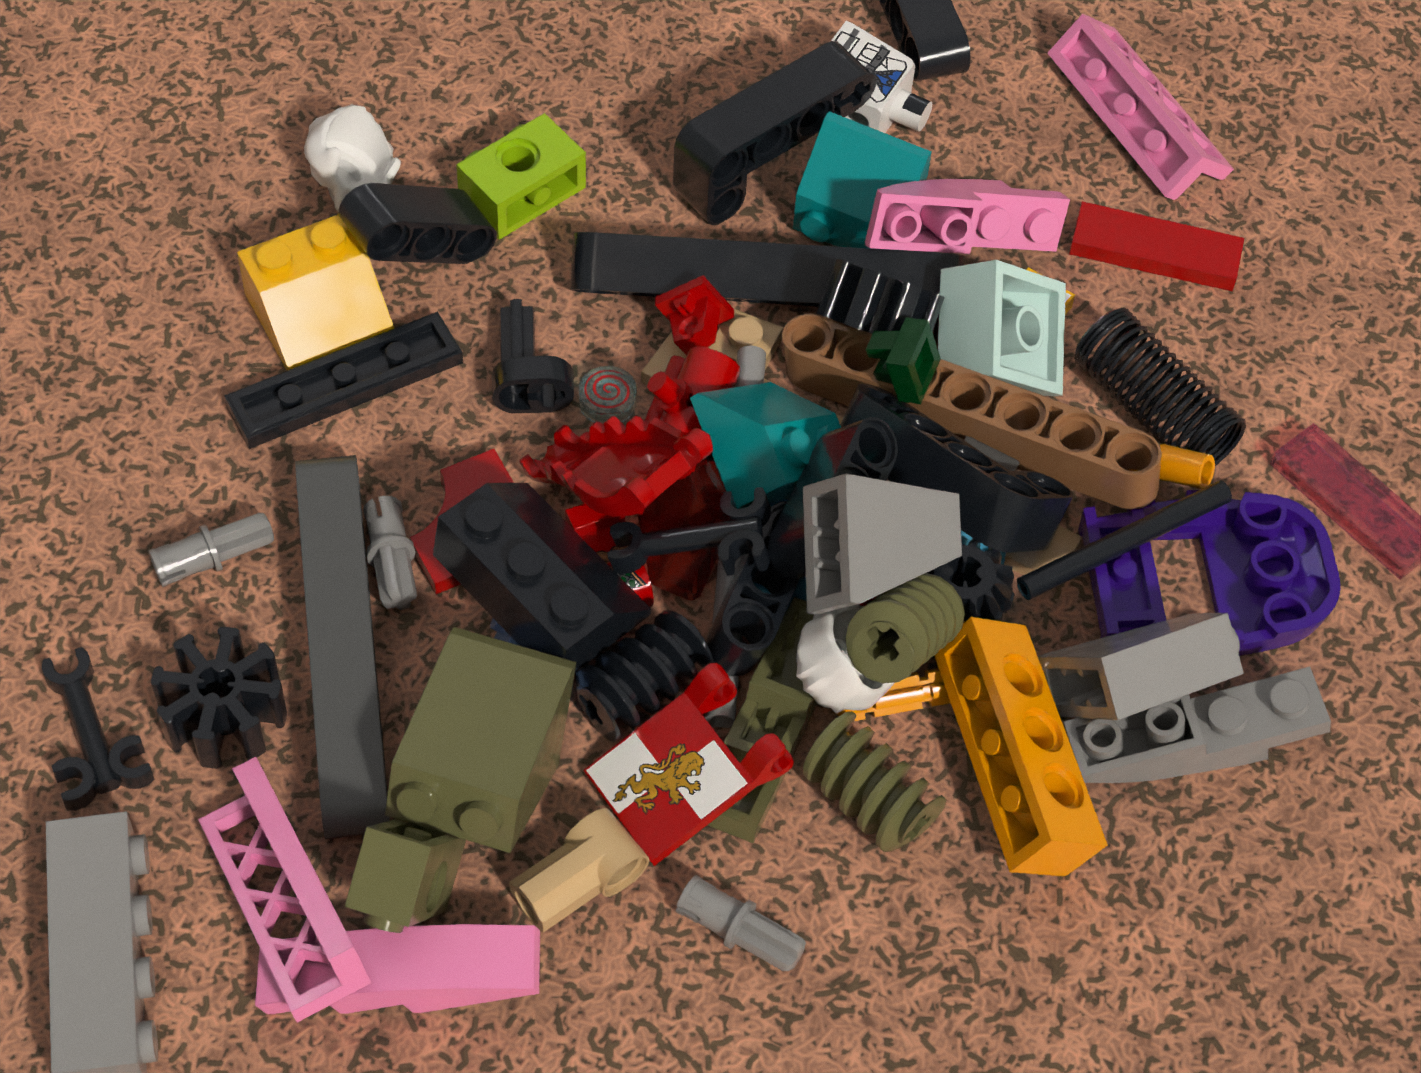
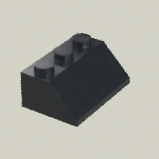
(535, 573)

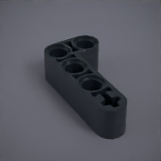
(762, 123)
(996, 505)

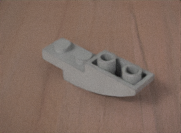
(1200, 732)

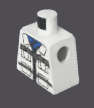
(894, 77)

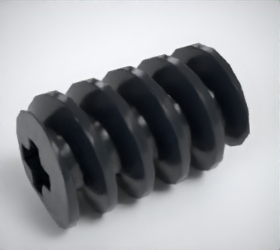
(638, 670)

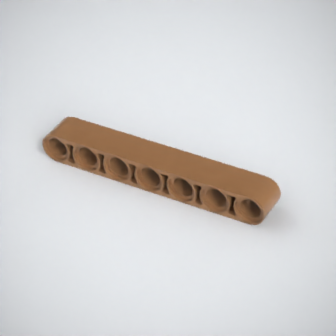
(833, 361)

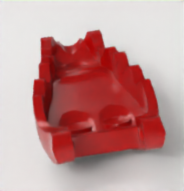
(620, 466)

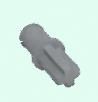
(210, 548)
(390, 553)
(740, 924)

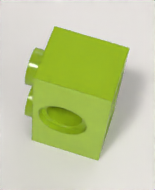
(523, 174)

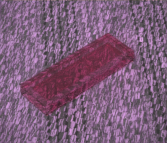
(1352, 498)

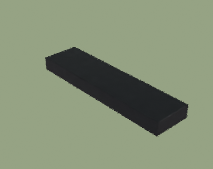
(343, 379)

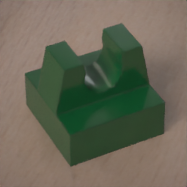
(906, 358)

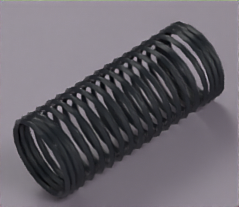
(1108, 355)

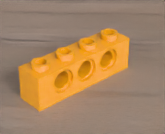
(1019, 749)

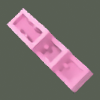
(424, 968)

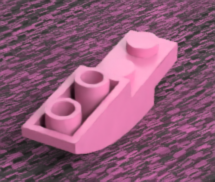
(965, 215)

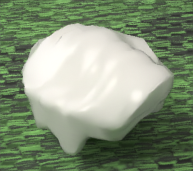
(349, 151)
(828, 670)

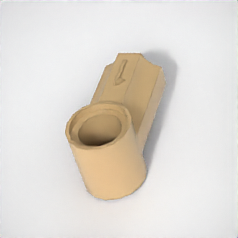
(593, 860)

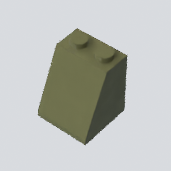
(482, 740)

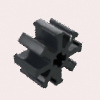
(875, 300)
(219, 697)

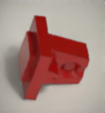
(694, 313)

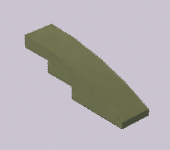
(773, 706)

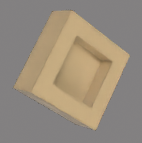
(747, 331)

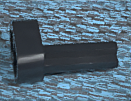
(524, 380)

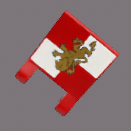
(678, 772)

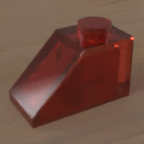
(682, 505)

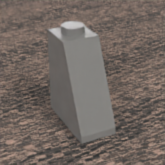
(873, 537)
(1142, 666)

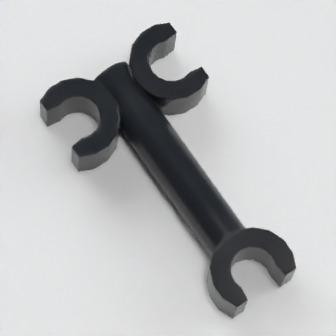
(734, 537)
(102, 768)

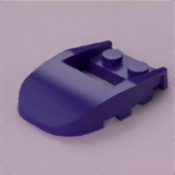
(1263, 565)

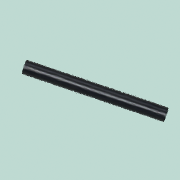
(1123, 540)

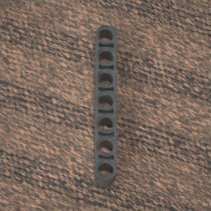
(341, 647)

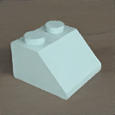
(1004, 324)

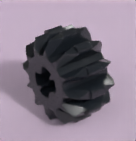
(980, 581)

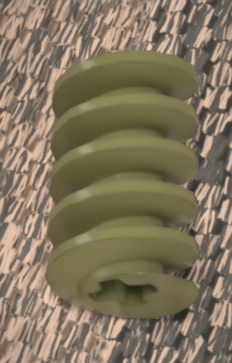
(904, 628)
(868, 787)

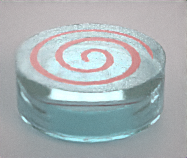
(607, 393)

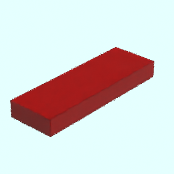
(1157, 246)

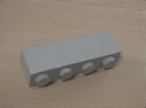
(96, 946)

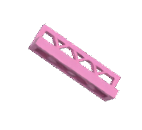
(1136, 107)
(296, 875)

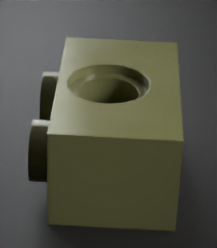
(403, 874)

